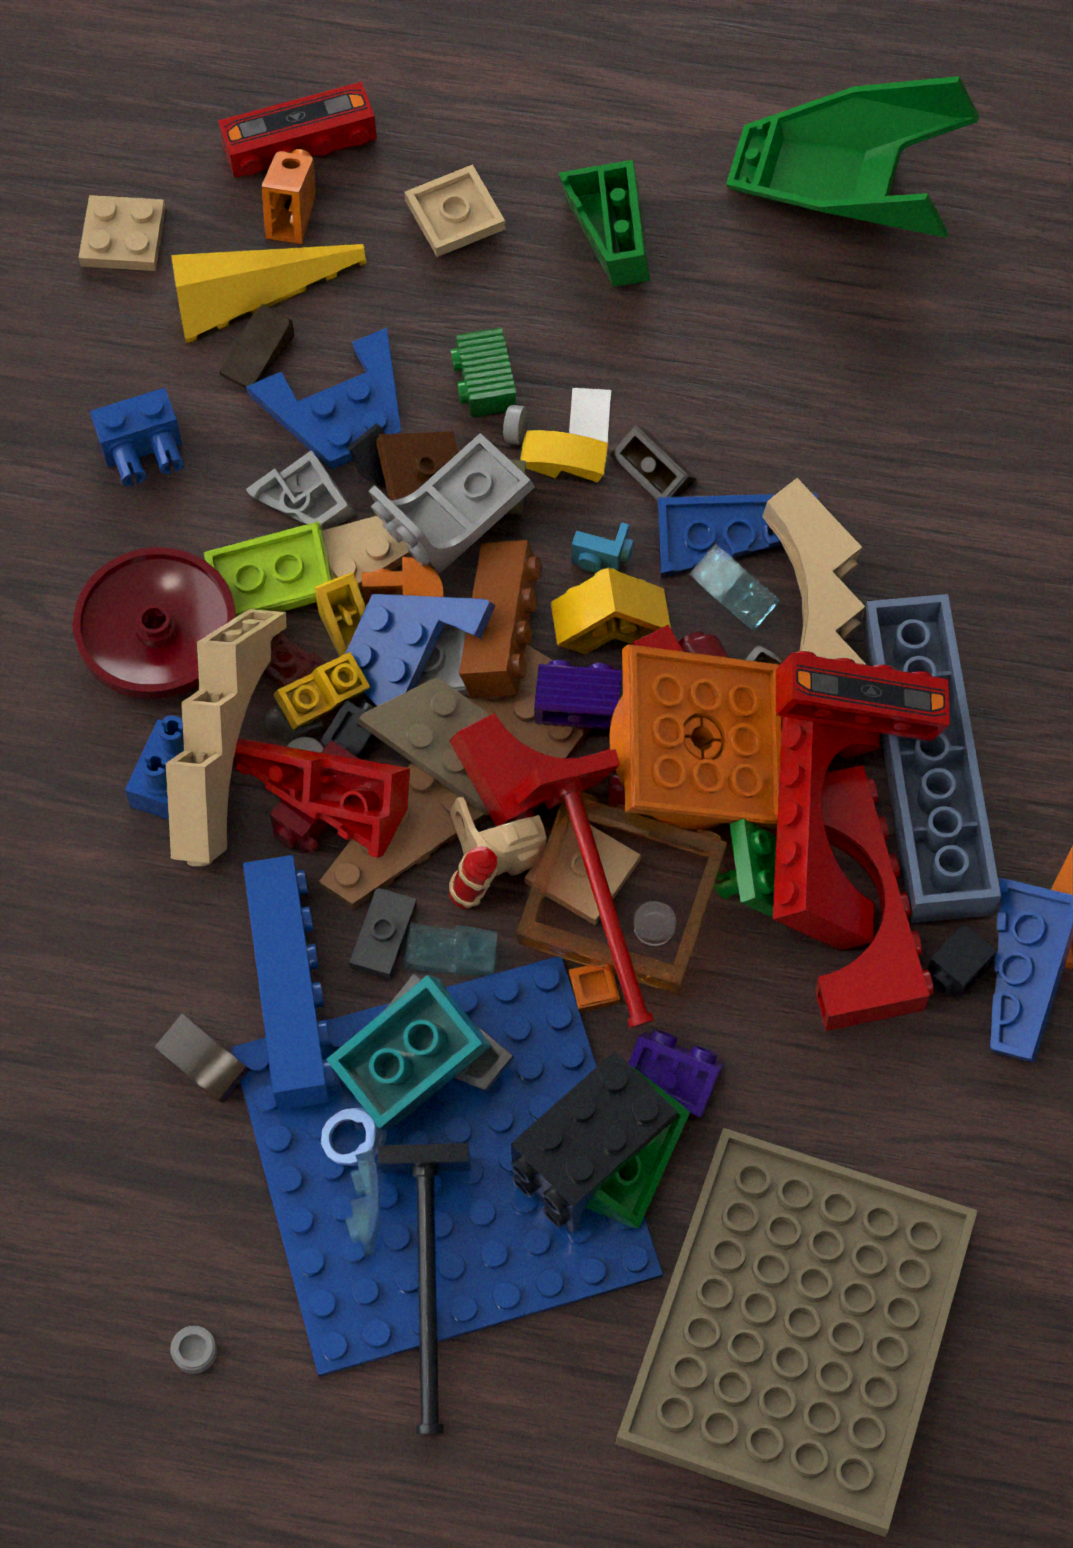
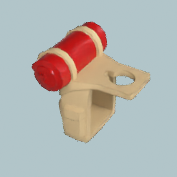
(491, 852)

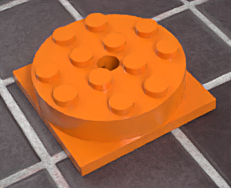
(719, 706)

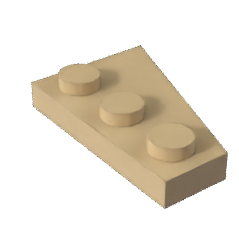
(362, 548)

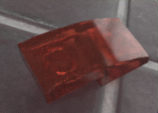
(290, 661)

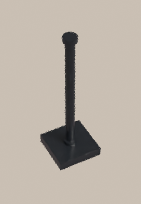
(425, 1163)

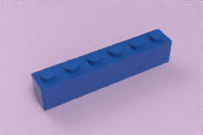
(286, 984)

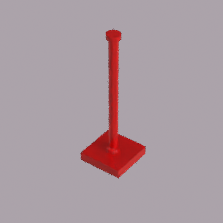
(567, 781)

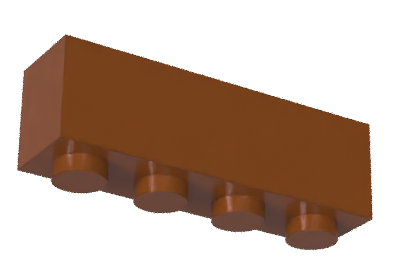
(507, 579)

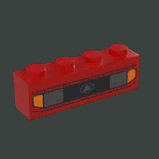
(309, 123)
(862, 696)

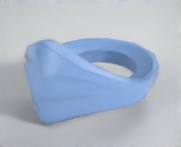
(374, 1135)

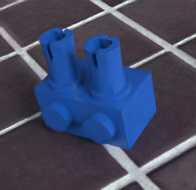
(138, 429)
(148, 781)

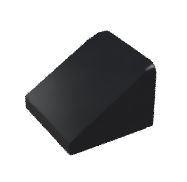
(366, 455)

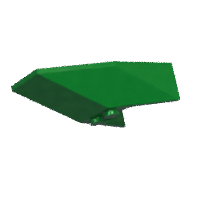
(846, 150)

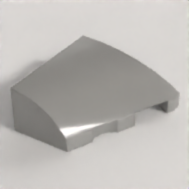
(304, 493)

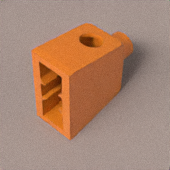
(288, 178)

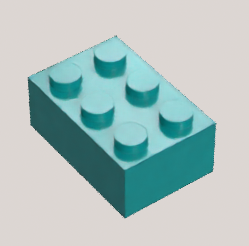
(408, 1052)

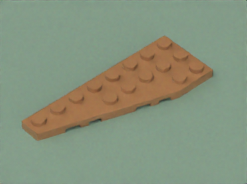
(428, 818)

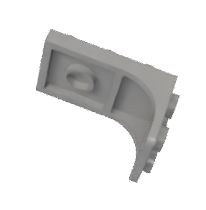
(454, 504)

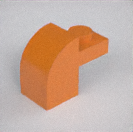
(411, 581)

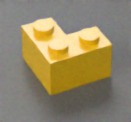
(606, 609)

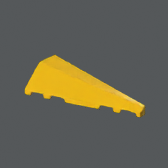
(229, 284)

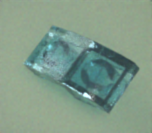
(734, 587)
(450, 951)
(366, 1211)

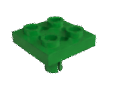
(755, 867)

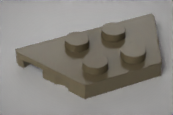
(420, 729)

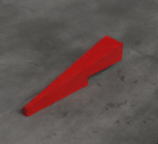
(350, 794)

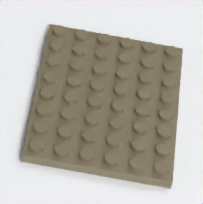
(800, 1331)

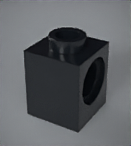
(960, 962)

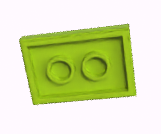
(274, 569)

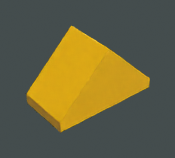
(340, 609)

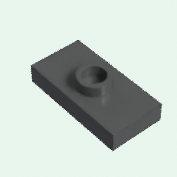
(383, 933)

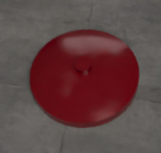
(144, 619)

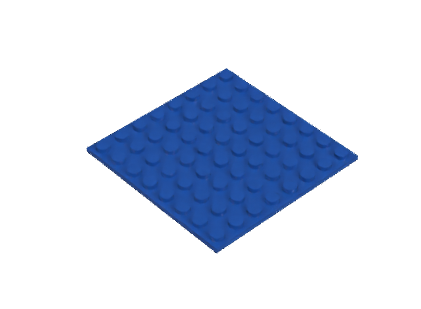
(492, 1242)

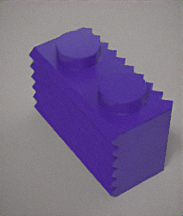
(576, 695)

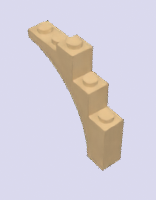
(822, 558)

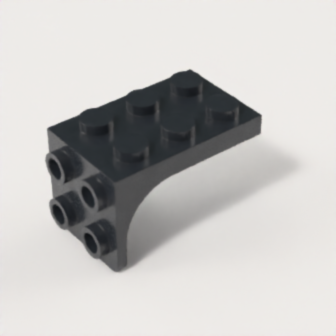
(587, 1139)

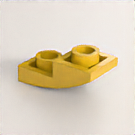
(556, 451)
(321, 690)

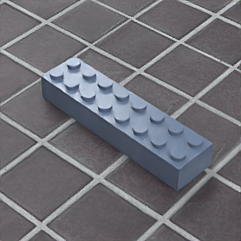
(936, 782)

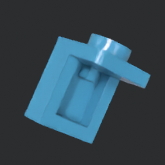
(598, 553)

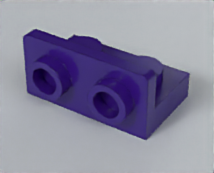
(678, 1071)

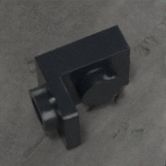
(347, 732)

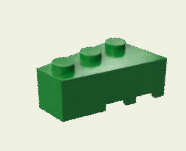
(611, 216)

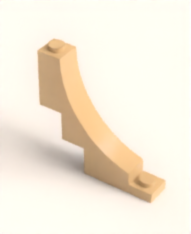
(212, 719)

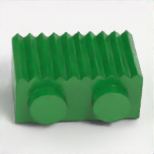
(485, 372)

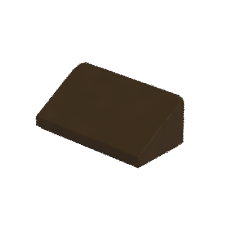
(652, 464)

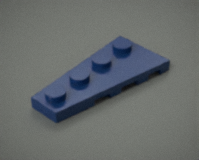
(697, 523)
(1029, 964)

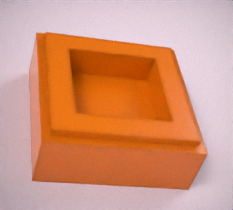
(593, 988)

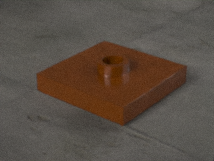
(413, 459)

